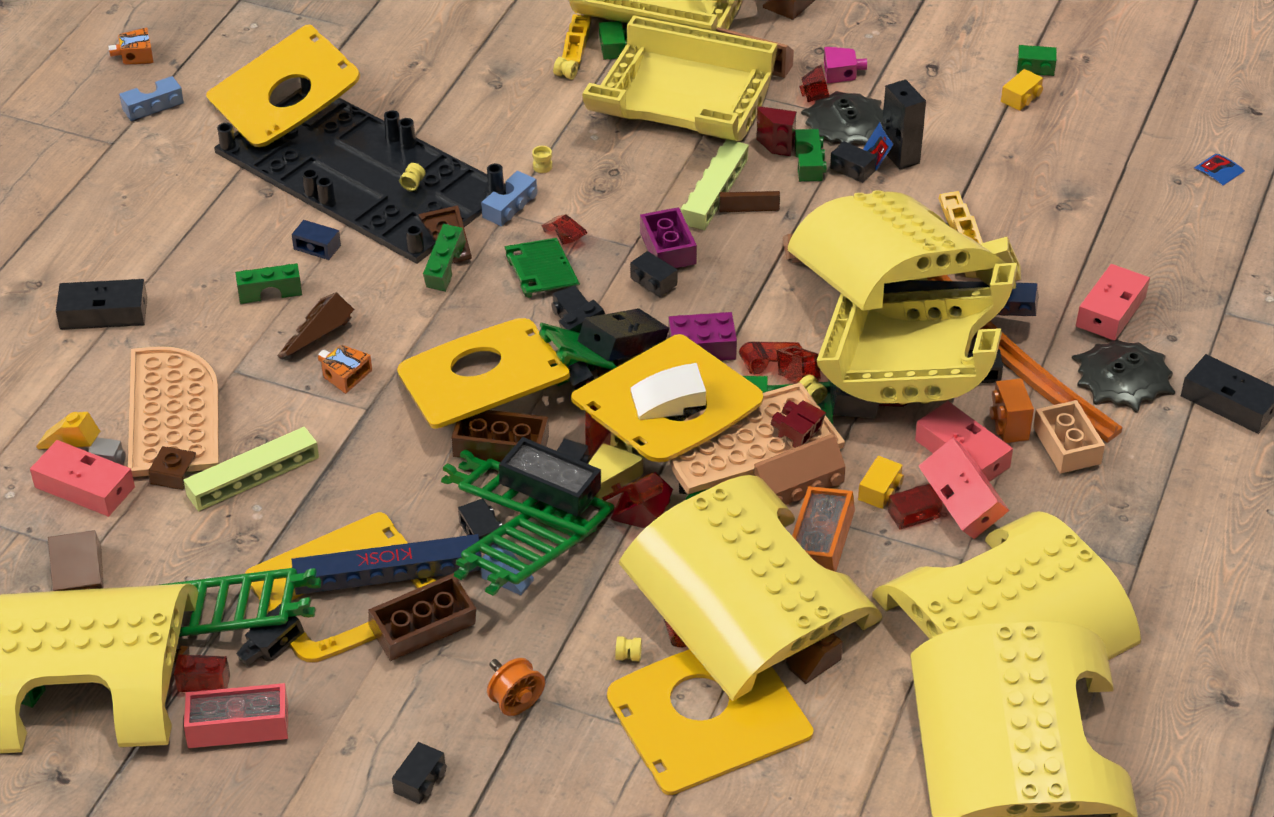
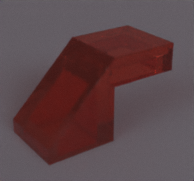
(566, 228)

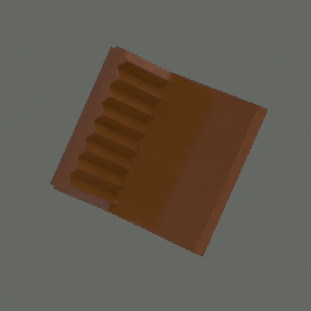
(170, 467)

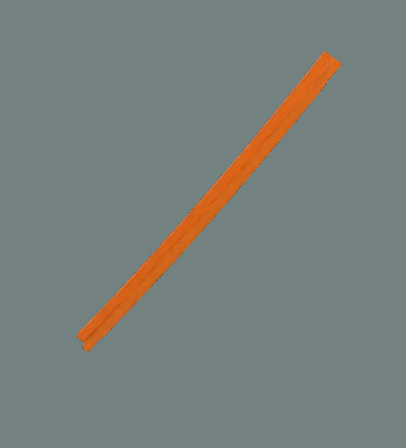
(1046, 383)

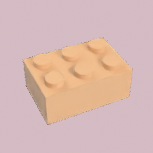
(1068, 436)

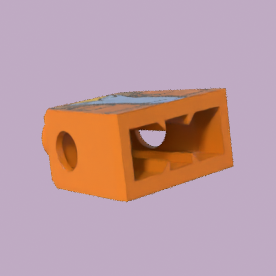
(133, 47)
(345, 367)

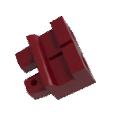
(801, 422)

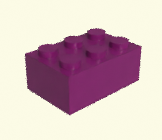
(669, 237)
(710, 331)

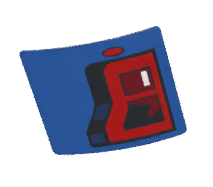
(878, 144)
(1220, 168)

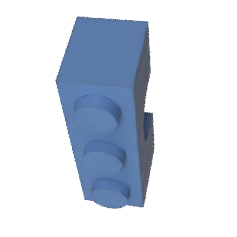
(139, 105)
(519, 191)

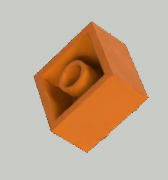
(1012, 410)

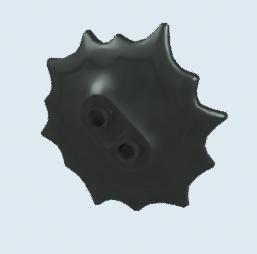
(845, 117)
(1124, 373)

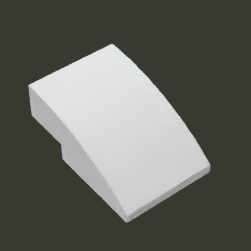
(669, 392)

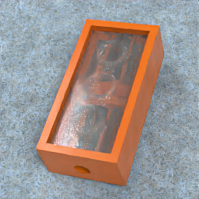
(824, 524)

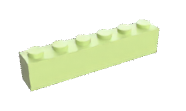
(717, 178)
(251, 468)

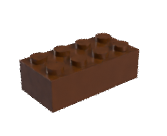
(496, 433)
(421, 617)

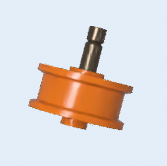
(515, 685)

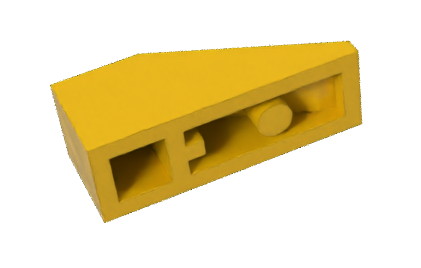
(74, 429)

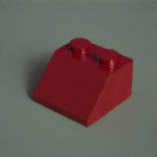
(776, 130)
(642, 514)

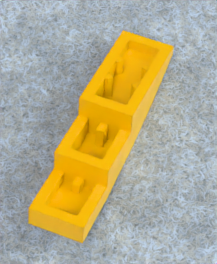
(576, 38)
(958, 215)

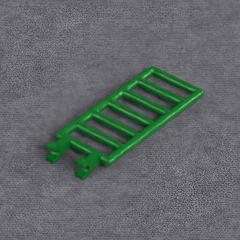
(481, 467)
(500, 575)
(286, 610)

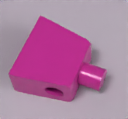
(841, 64)

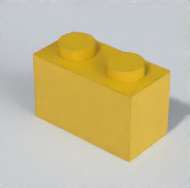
(1022, 89)
(880, 482)

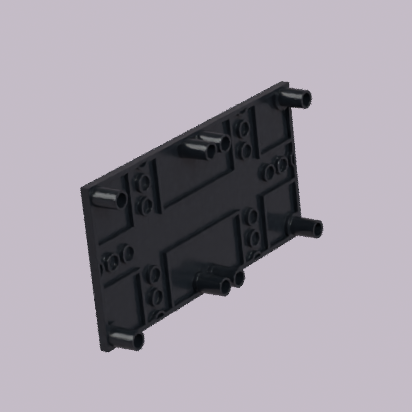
(352, 170)

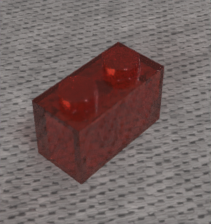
(797, 363)
(914, 506)
(201, 673)

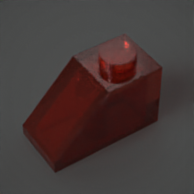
(814, 85)

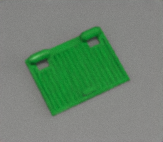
(541, 263)
(570, 348)

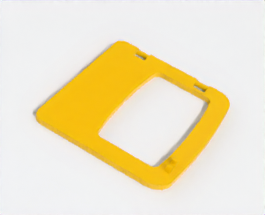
(358, 535)

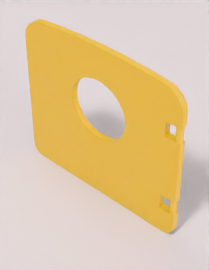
(246, 93)
(451, 397)
(727, 400)
(702, 750)

